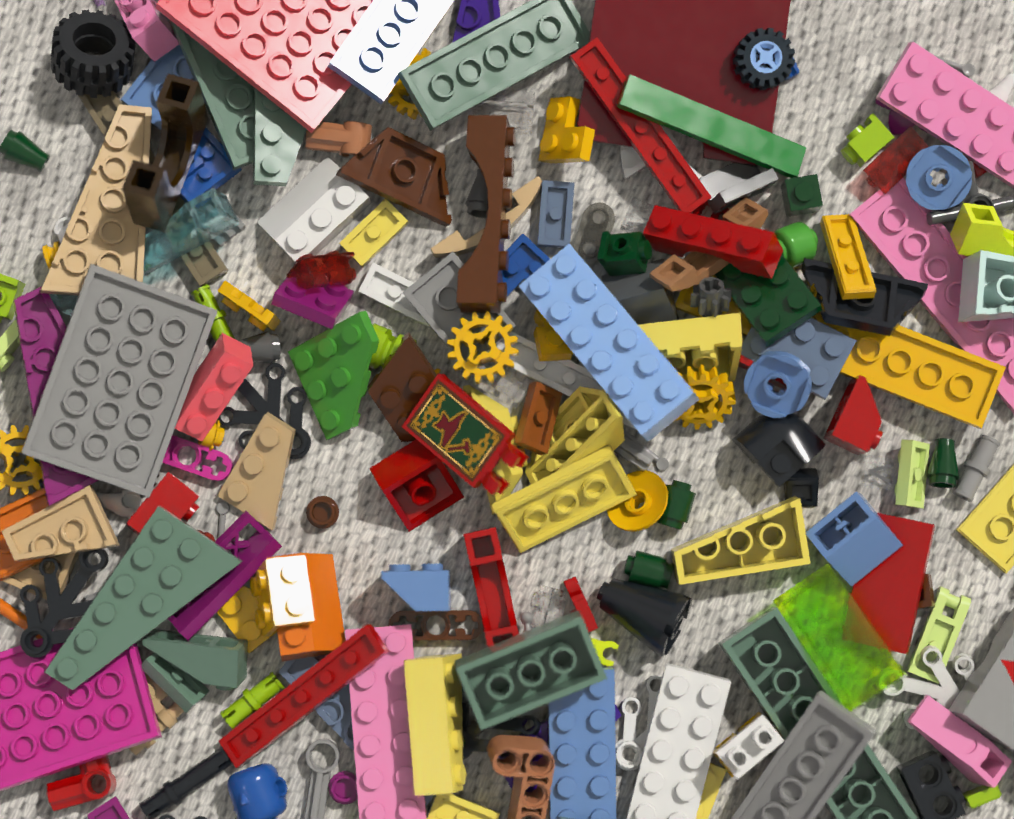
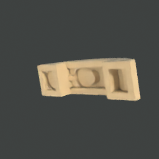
(523, 199)

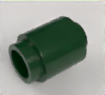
(678, 506)
(648, 570)

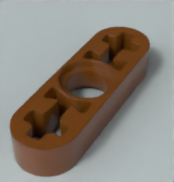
(460, 617)

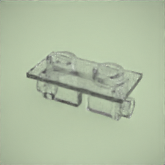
(546, 604)

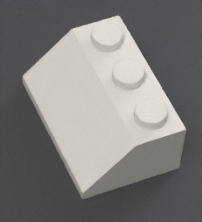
(314, 211)

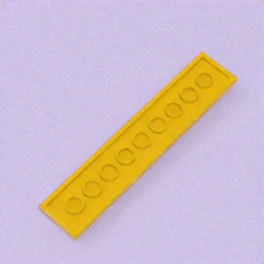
(910, 367)

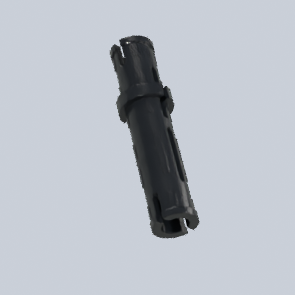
(175, 791)

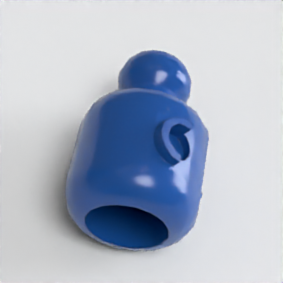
(257, 792)

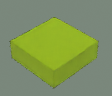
(981, 795)

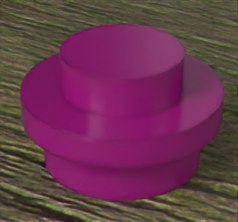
(343, 787)

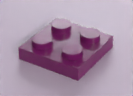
(318, 305)

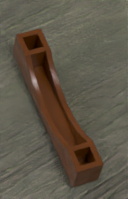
(480, 278)

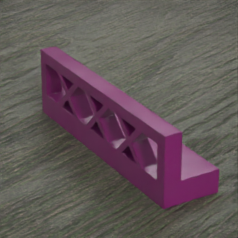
(251, 552)

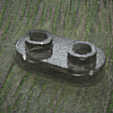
(591, 232)

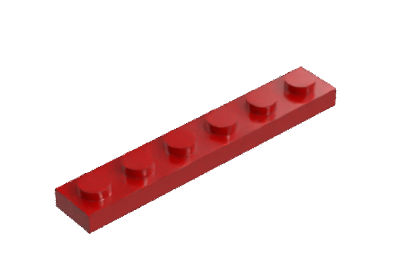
(644, 135)
(303, 695)

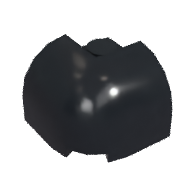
(779, 445)

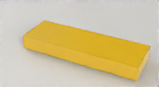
(847, 257)

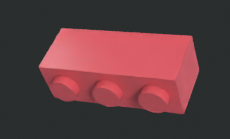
(214, 386)

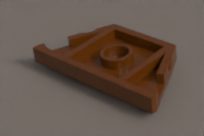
(402, 173)
(401, 384)

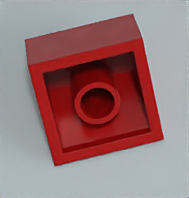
(856, 419)
(416, 484)

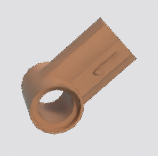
(339, 138)

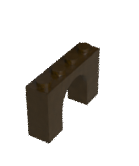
(155, 188)

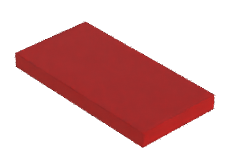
(894, 587)

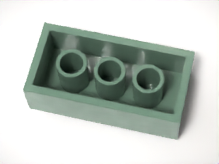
(530, 670)

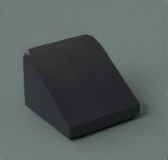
(803, 485)

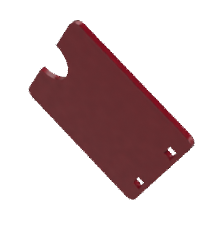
(688, 52)

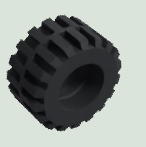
(87, 72)

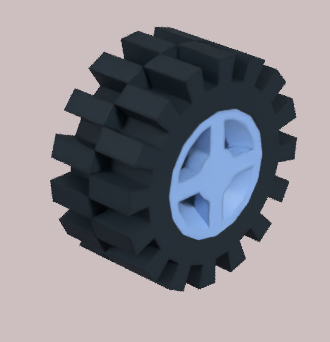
(772, 51)

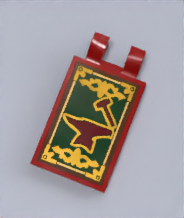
(463, 435)

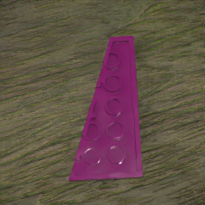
(40, 338)

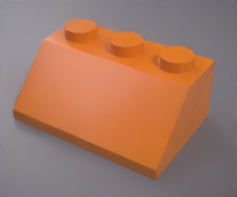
(327, 630)

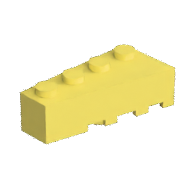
(699, 341)
(750, 545)
(435, 724)

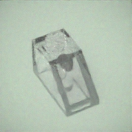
(506, 390)

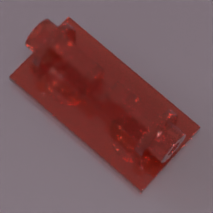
(893, 161)
(312, 270)

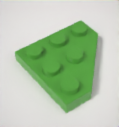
(337, 372)

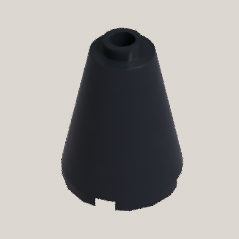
(646, 612)

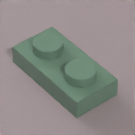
(176, 683)

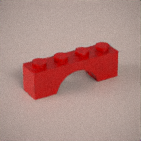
(743, 246)
(491, 585)

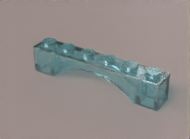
(187, 229)

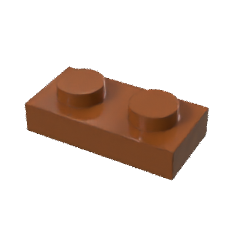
(538, 418)

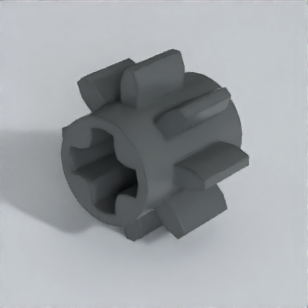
(711, 297)

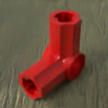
(79, 788)

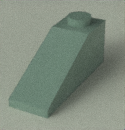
(204, 657)

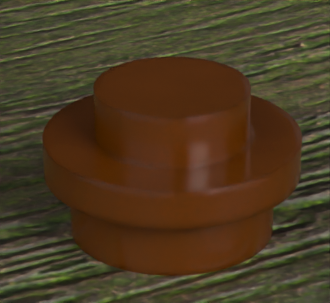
(322, 512)

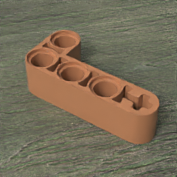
(525, 773)

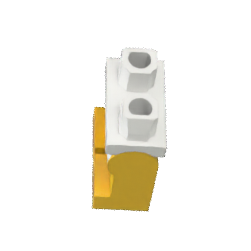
(748, 747)

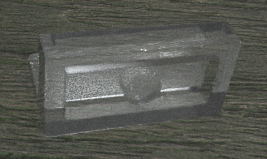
(514, 102)

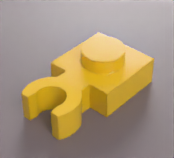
(548, 342)

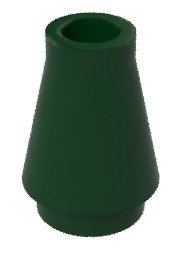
(22, 150)
(943, 465)

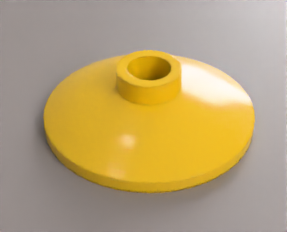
(649, 489)

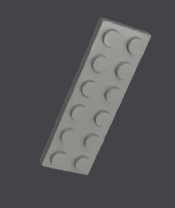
(808, 763)

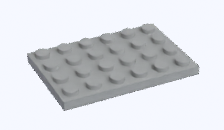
(119, 381)

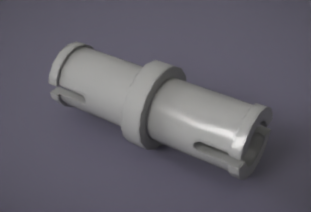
(976, 468)

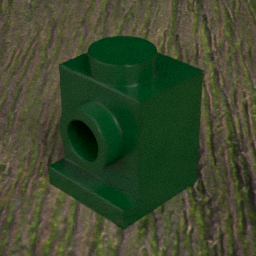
(624, 253)

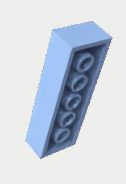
(609, 343)

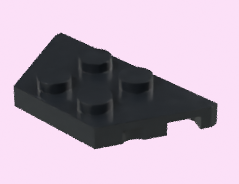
(877, 315)

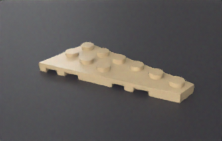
(101, 223)

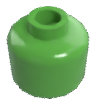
(797, 242)

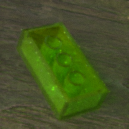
(840, 638)

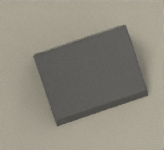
(642, 296)

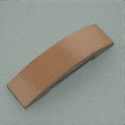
(686, 272)

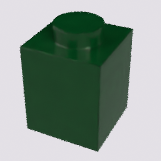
(801, 195)

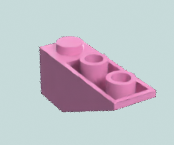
(148, 27)
(960, 743)

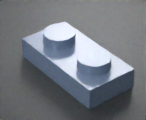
(555, 214)

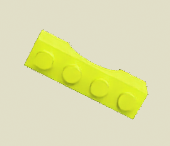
(981, 229)

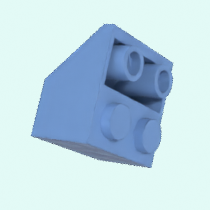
(854, 538)
(421, 589)

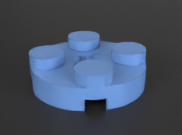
(942, 196)
(794, 375)

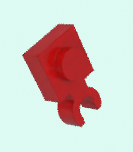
(580, 603)

